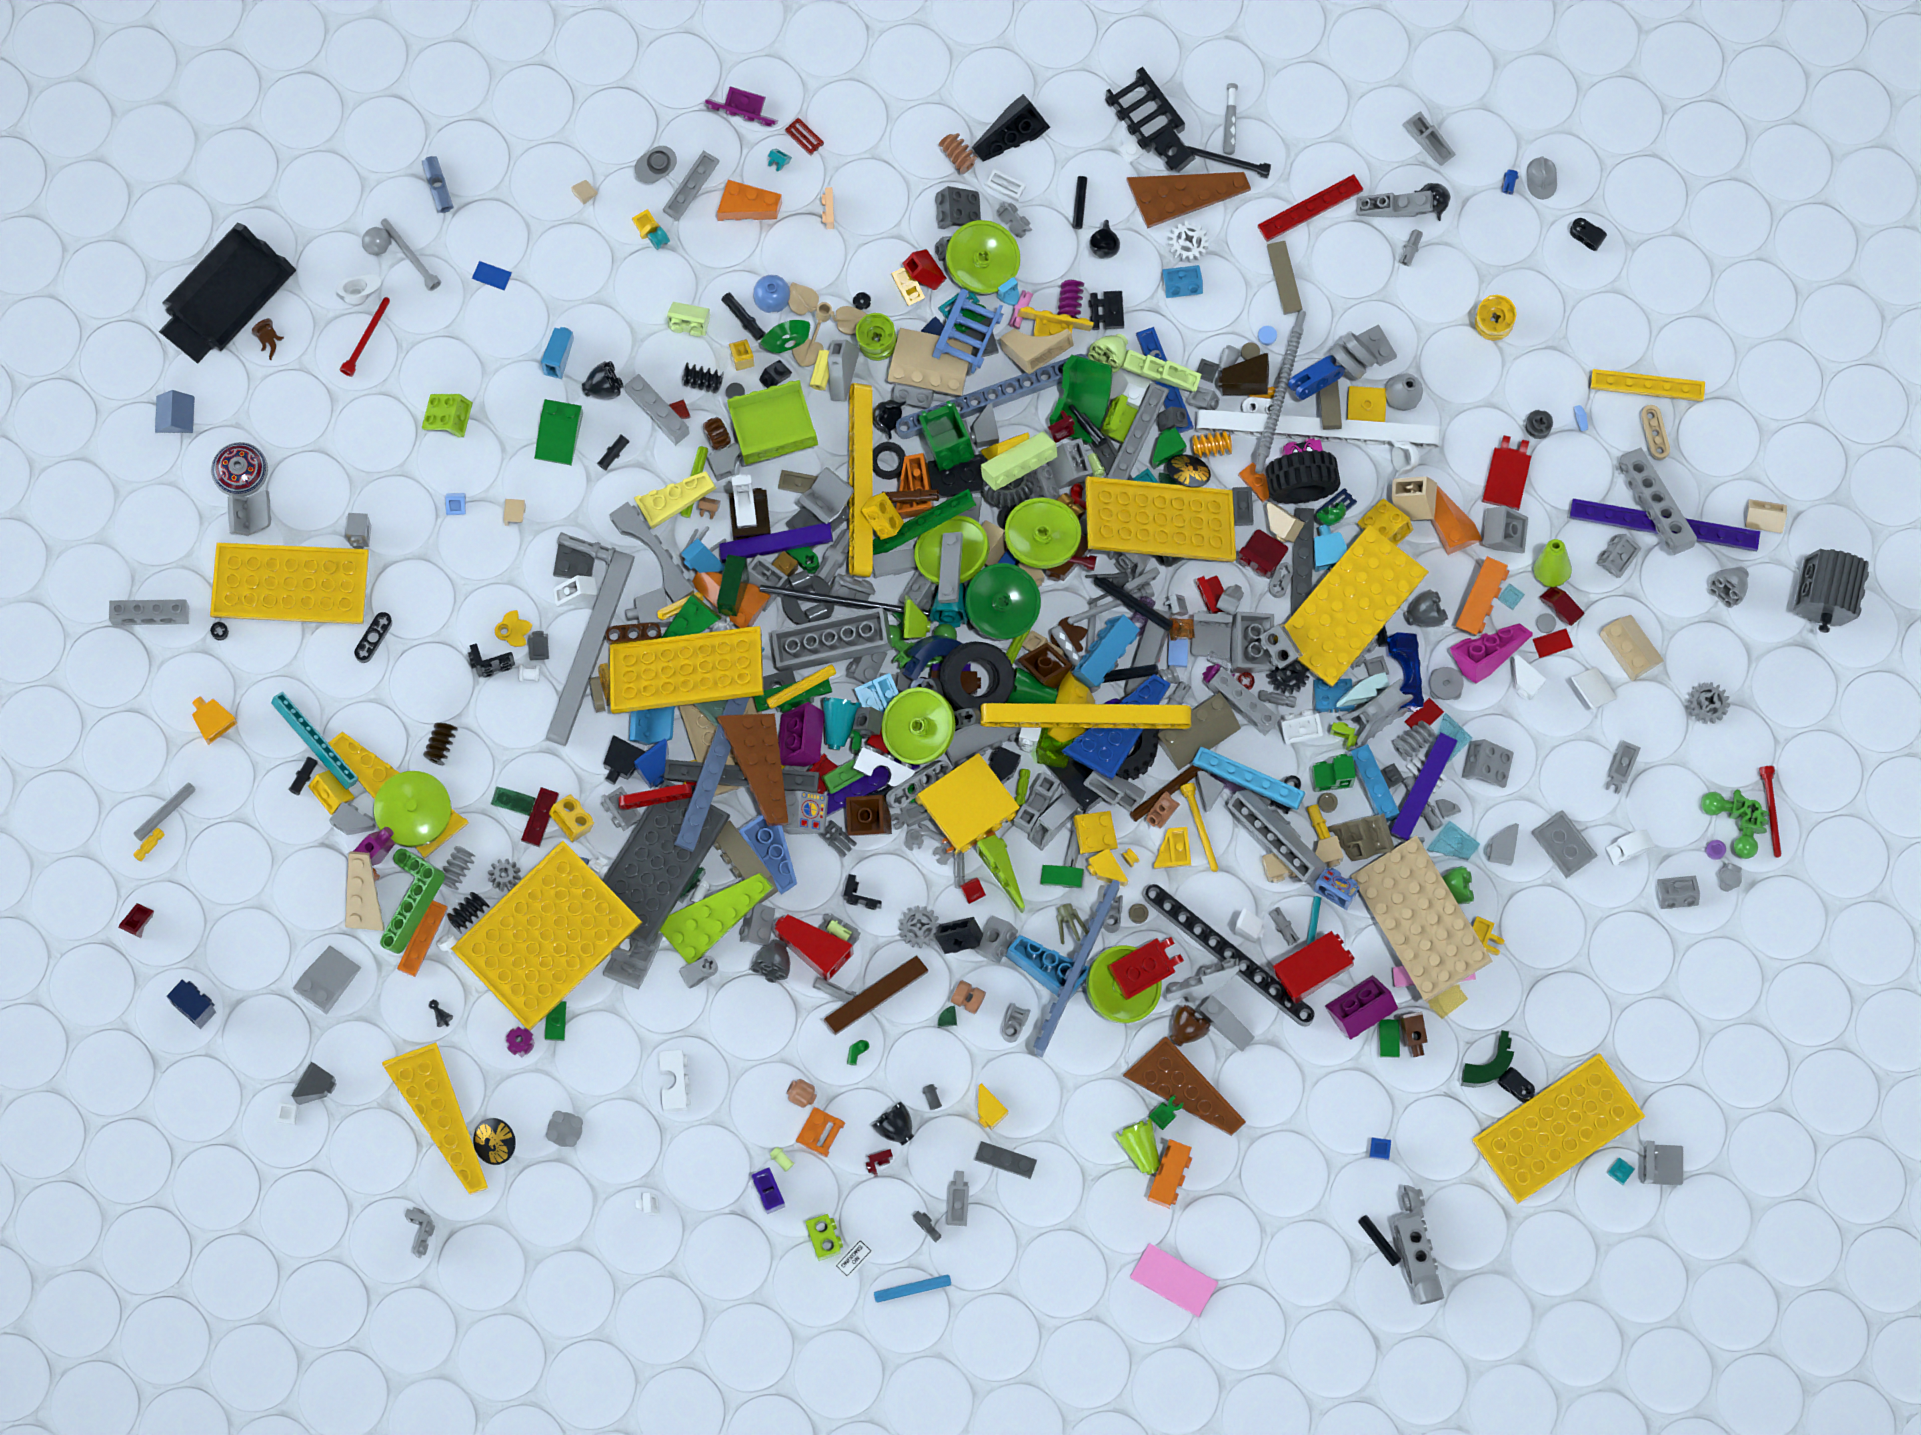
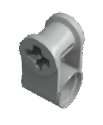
(1114, 913)
(697, 972)
(1015, 1019)

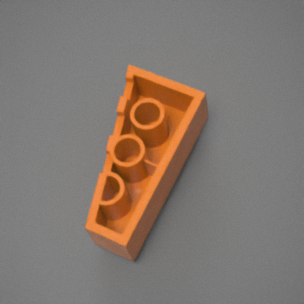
(1482, 595)

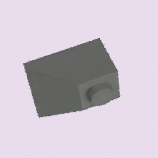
(314, 1085)

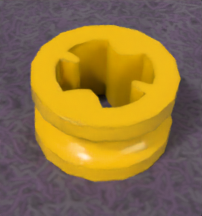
(1130, 857)

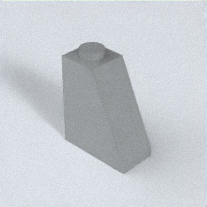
(1053, 821)

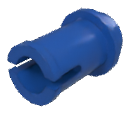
(1510, 180)

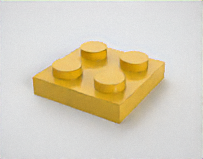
(1095, 832)

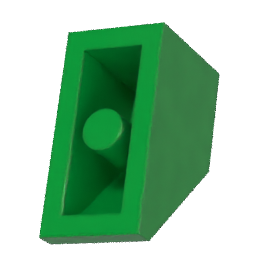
(1168, 445)

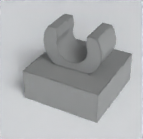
(1178, 605)

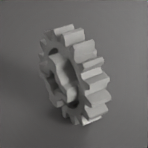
(1715, 706)
(911, 927)

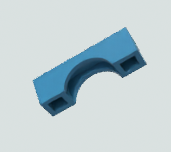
(1378, 791)

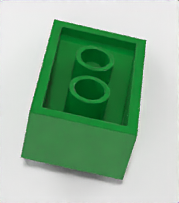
(558, 432)

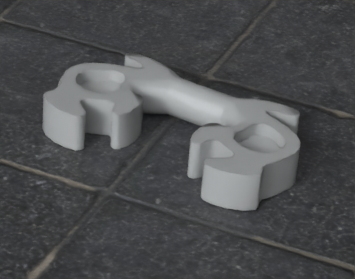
(914, 837)

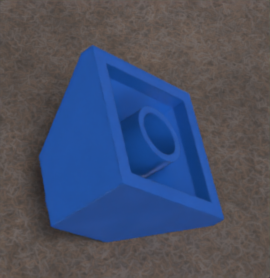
(652, 764)

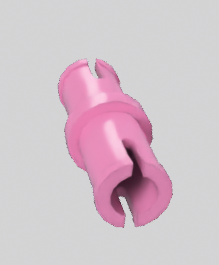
(1024, 301)

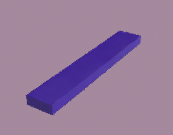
(778, 541)
(1424, 786)

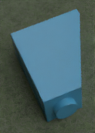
(557, 352)

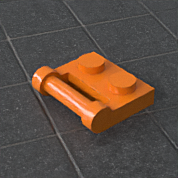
(815, 1128)

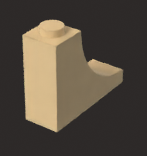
(1034, 351)

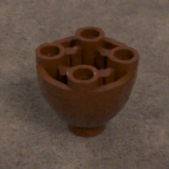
(1187, 1026)

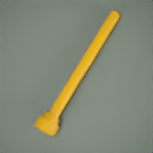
(1188, 791)

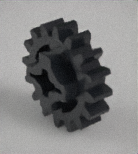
(1296, 675)

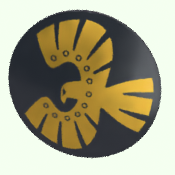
(1188, 470)
(494, 1141)

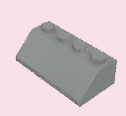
(978, 739)

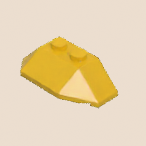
(1071, 692)

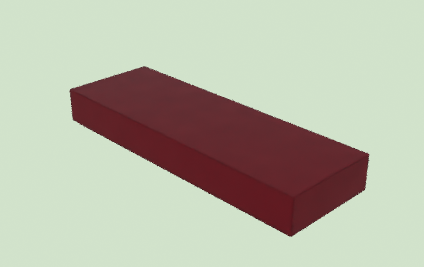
(539, 817)

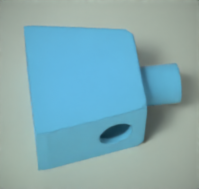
(1328, 548)

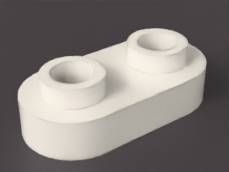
(1261, 405)

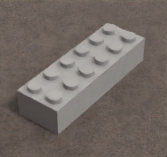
(832, 640)

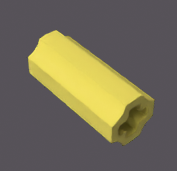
(821, 372)

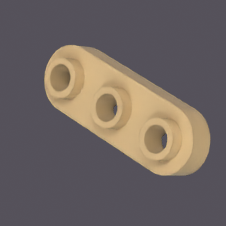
(1655, 424)

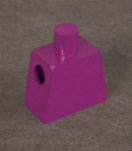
(377, 845)

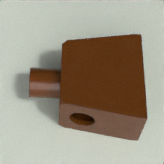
(1414, 1023)

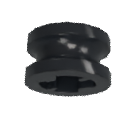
(222, 626)

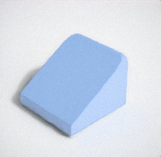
(455, 503)

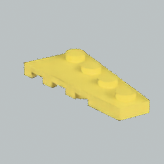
(667, 502)

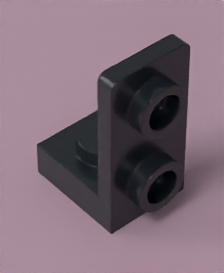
(852, 899)

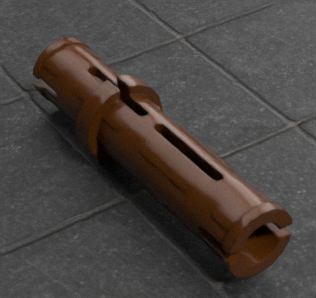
(913, 496)

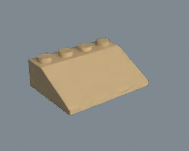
(915, 366)

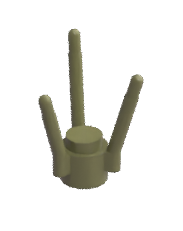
(1068, 914)

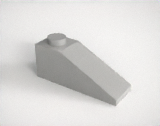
(1226, 1023)

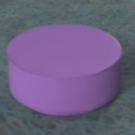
(1715, 849)

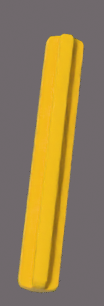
(801, 686)

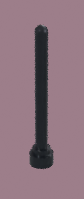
(1261, 169)

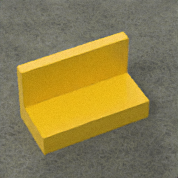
(330, 791)

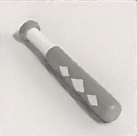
(1230, 128)
(1069, 649)

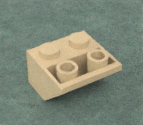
(1415, 497)

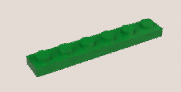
(925, 522)

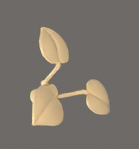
(804, 299)

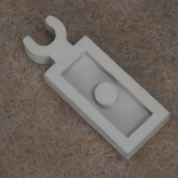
(1623, 765)
(911, 814)

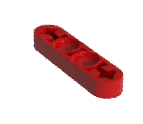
(655, 796)

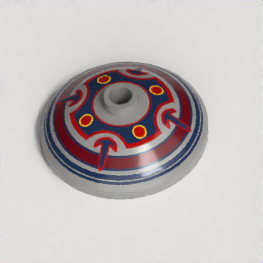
(241, 480)

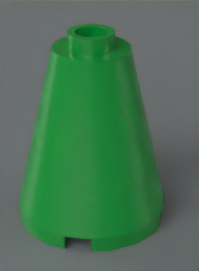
(1030, 690)

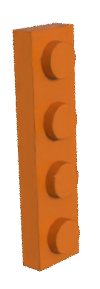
(422, 939)

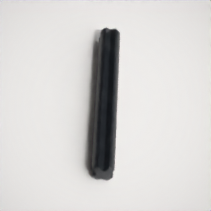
(1133, 603)

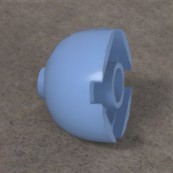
(771, 293)

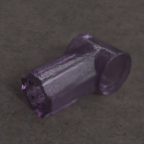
(1137, 617)

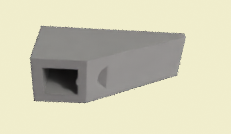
(841, 366)

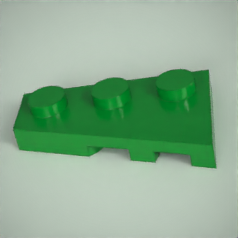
(692, 618)

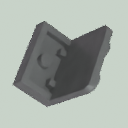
(957, 206)

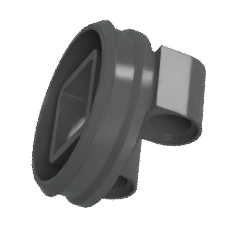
(804, 582)

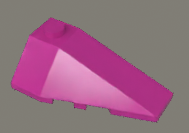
(1485, 654)

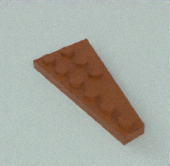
(1177, 195)
(1170, 1073)

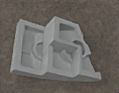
(632, 961)

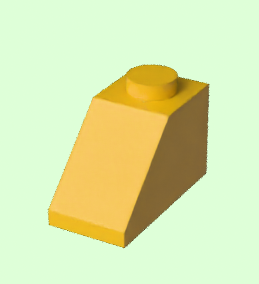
(1106, 868)
(990, 1109)

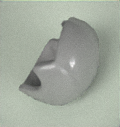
(376, 241)

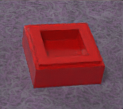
(972, 890)

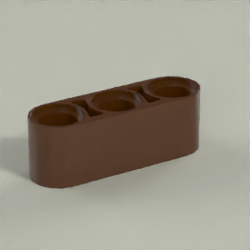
(624, 631)

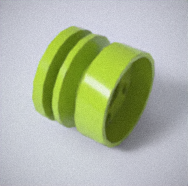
(872, 327)

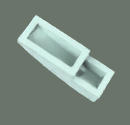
(1365, 690)

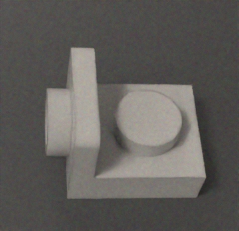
(1204, 399)

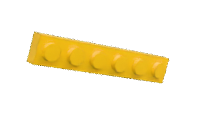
(1647, 385)

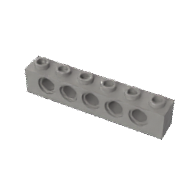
(1658, 492)

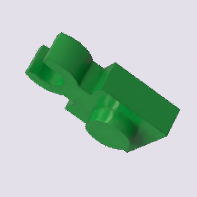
(1164, 1113)

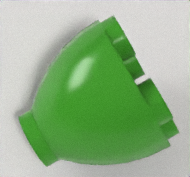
(1458, 883)

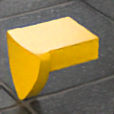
(645, 223)

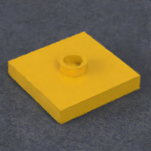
(1366, 404)

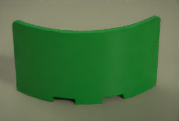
(1088, 389)

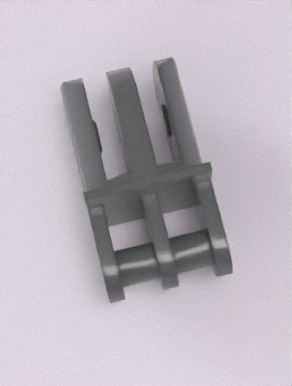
(836, 838)

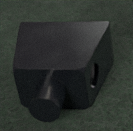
(621, 759)

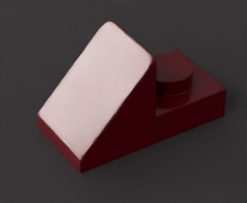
(136, 920)

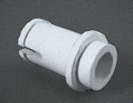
(700, 892)

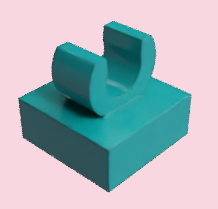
(779, 157)
(1621, 1171)

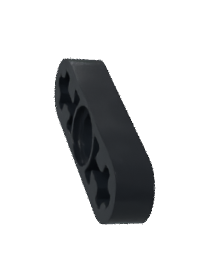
(361, 646)

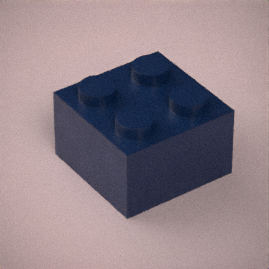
(191, 1004)

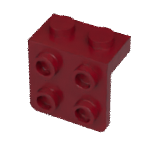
(1262, 553)

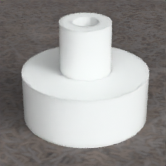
(447, 942)

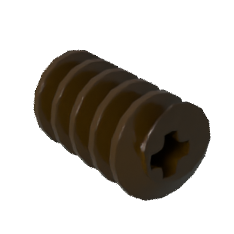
(438, 742)

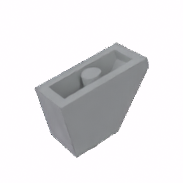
(985, 429)
(1503, 846)

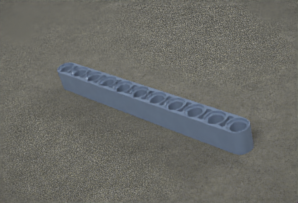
(982, 396)

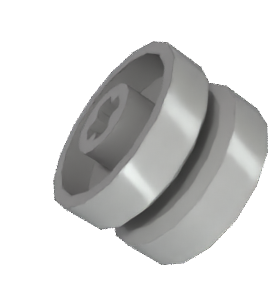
(1354, 355)

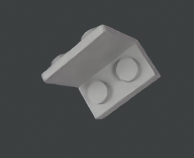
(1488, 762)
(1662, 1164)

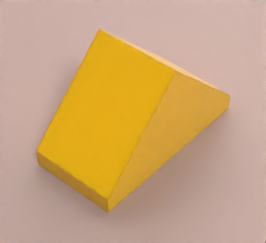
(742, 355)

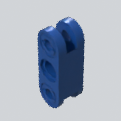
(1316, 377)

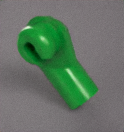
(855, 1050)

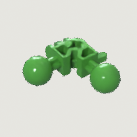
(903, 647)
(1745, 845)

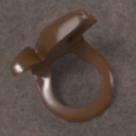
(266, 334)

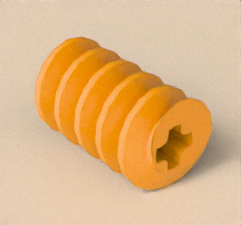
(1211, 444)

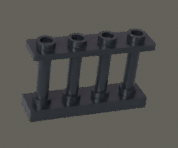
(1154, 94)

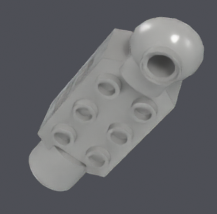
(1421, 1275)

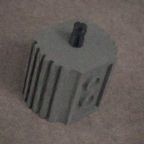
(1831, 588)

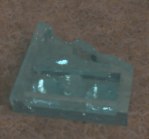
(1454, 730)
(1454, 842)

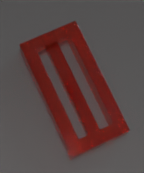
(815, 147)

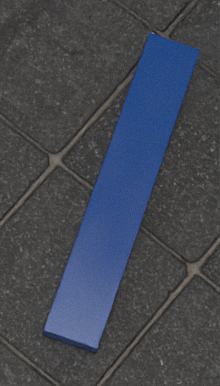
(1149, 342)

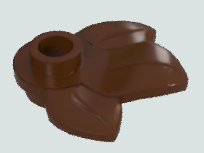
(1074, 633)

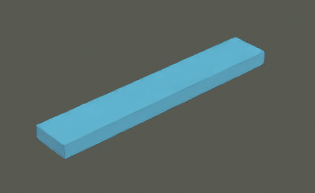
(1248, 778)

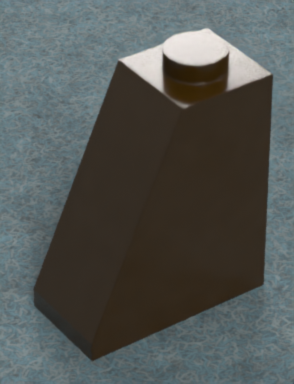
(1246, 377)

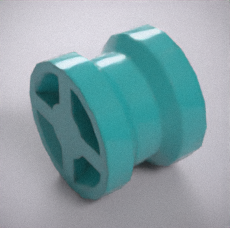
(658, 238)

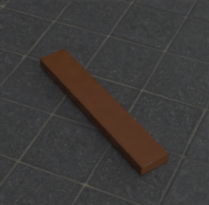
(875, 995)

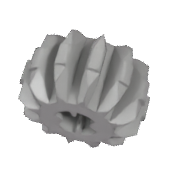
(504, 882)

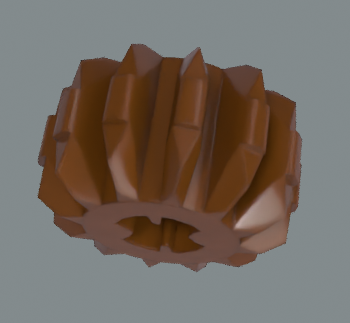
(716, 433)

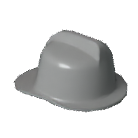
(655, 164)
(1541, 178)

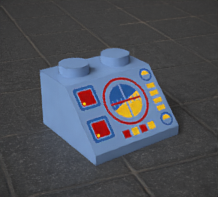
(1336, 888)

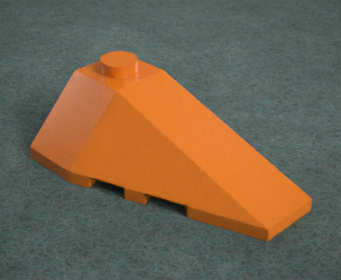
(1453, 525)
(752, 604)

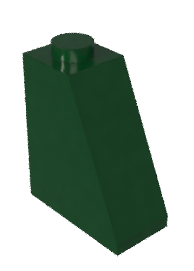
(733, 585)

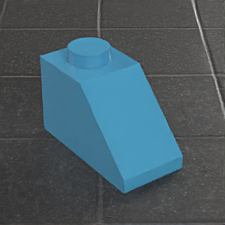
(701, 558)

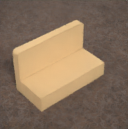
(1766, 516)

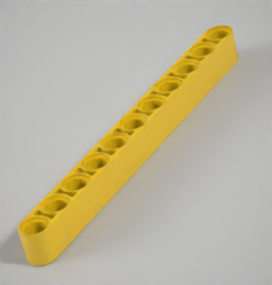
(860, 478)
(1085, 716)

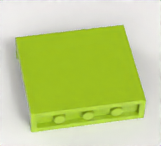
(772, 422)

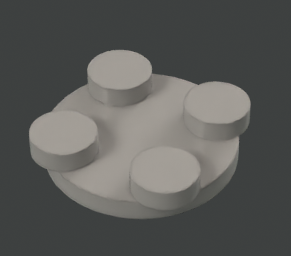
(1446, 683)
(564, 1129)

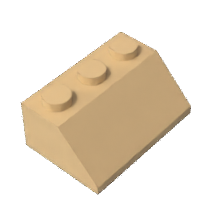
(1631, 647)

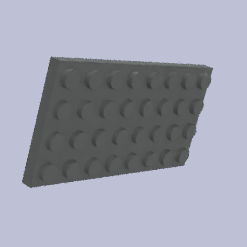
(653, 870)

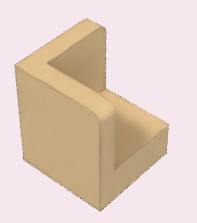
(514, 511)

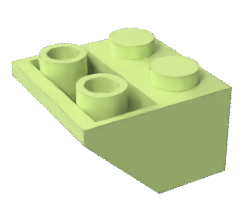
(688, 319)

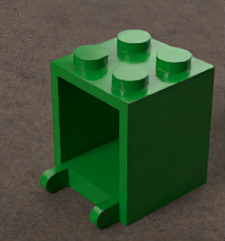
(946, 436)

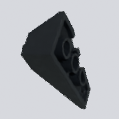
(1013, 127)
(1072, 781)

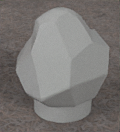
(1730, 877)

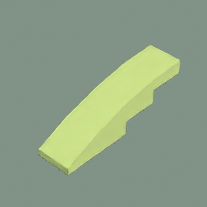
(1161, 371)

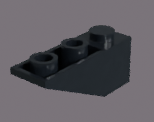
(1004, 764)

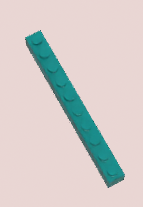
(314, 740)

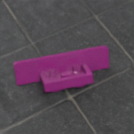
(743, 103)

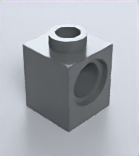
(868, 721)

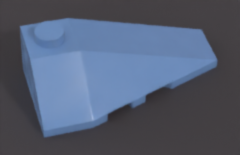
(771, 849)

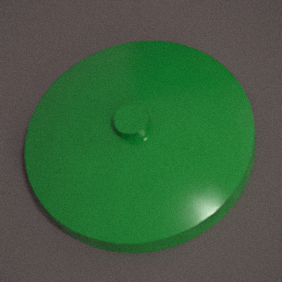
(1002, 601)

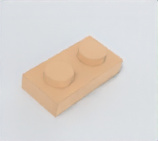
(828, 216)

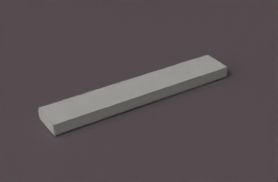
(1138, 432)

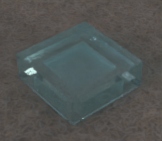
(1511, 596)

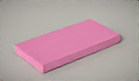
(1174, 1280)

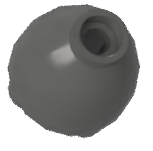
(1427, 610)
(772, 962)

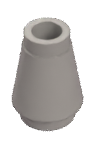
(1229, 357)

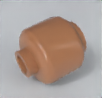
(801, 1093)

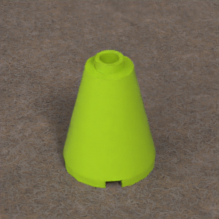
(1553, 564)
(1141, 1145)

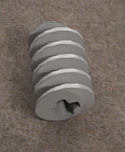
(1413, 739)
(457, 866)

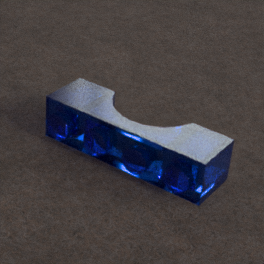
(1404, 650)

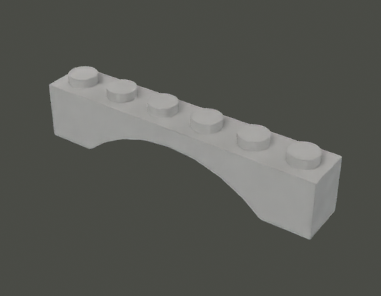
(629, 524)

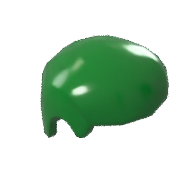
(1332, 516)

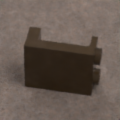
(761, 513)

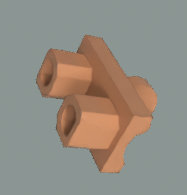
(1162, 810)

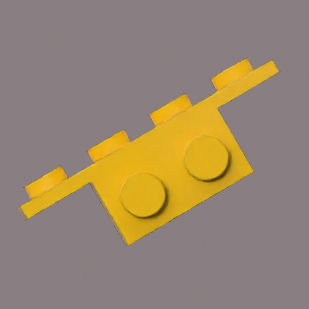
(1049, 324)

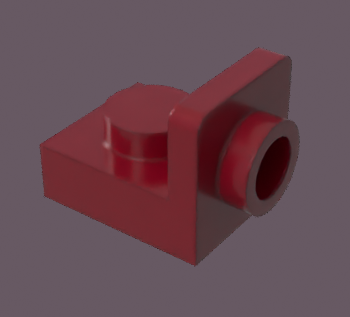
(1062, 428)
(881, 1158)

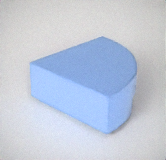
(1581, 417)

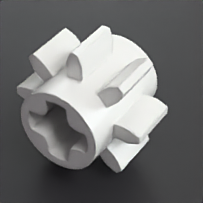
(722, 624)
(599, 867)

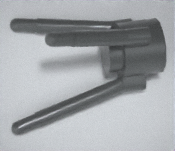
(1119, 579)

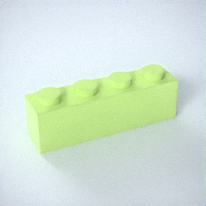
(1019, 460)

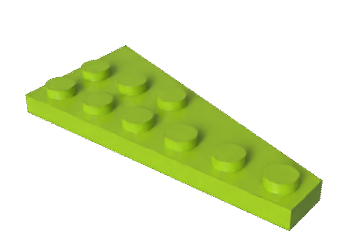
(704, 923)

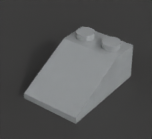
(326, 979)

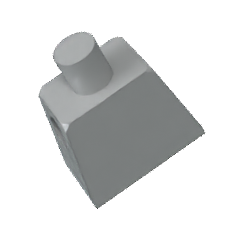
(647, 608)

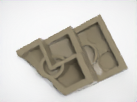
(1364, 836)

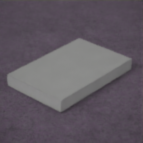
(1564, 844)

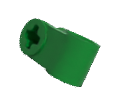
(803, 556)

